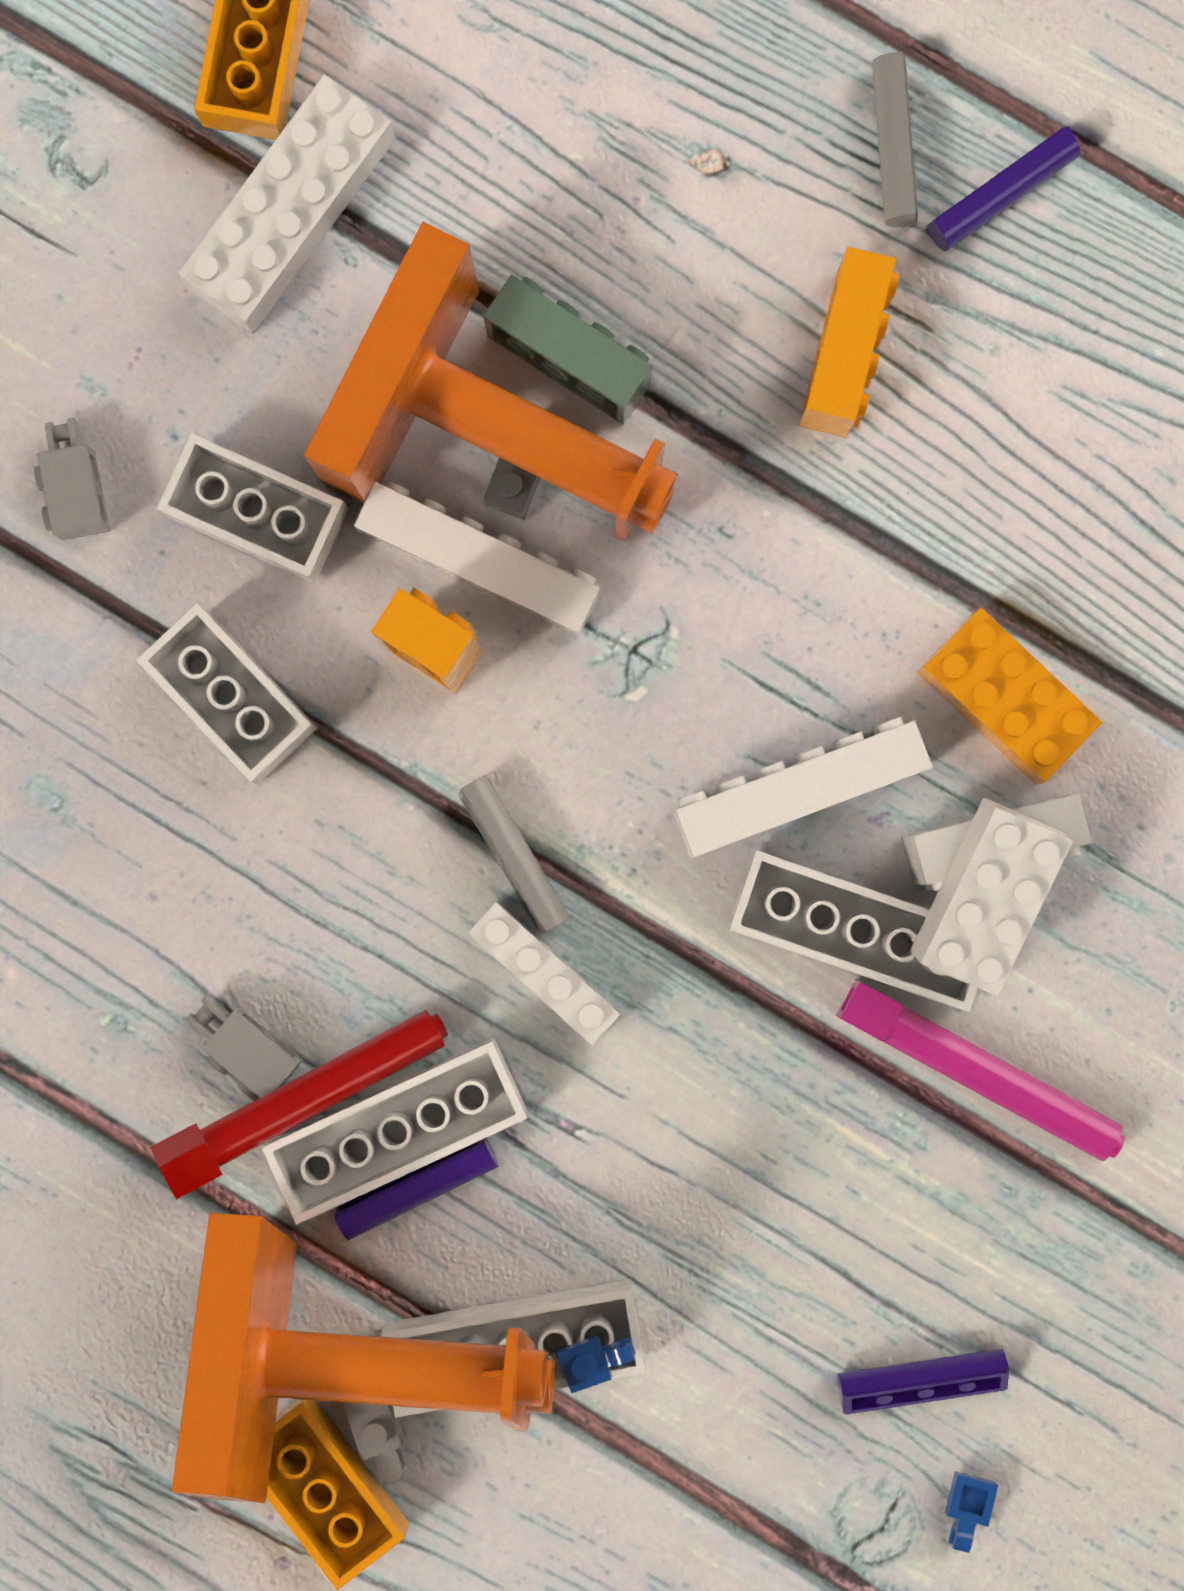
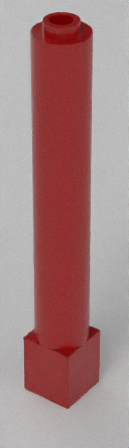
(195, 1154)

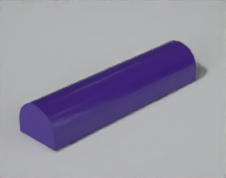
(1004, 189)
(414, 1189)
(923, 1381)

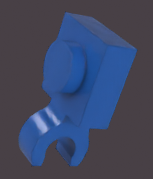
(589, 1363)
(971, 1503)

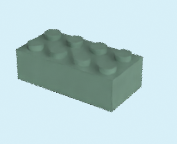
(568, 348)

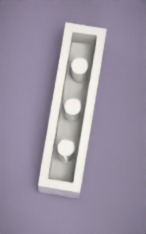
(544, 973)

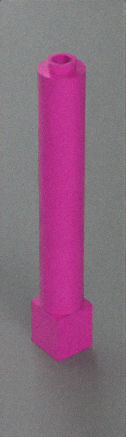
(981, 1072)

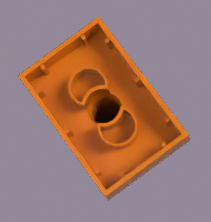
(405, 375)
(249, 1360)

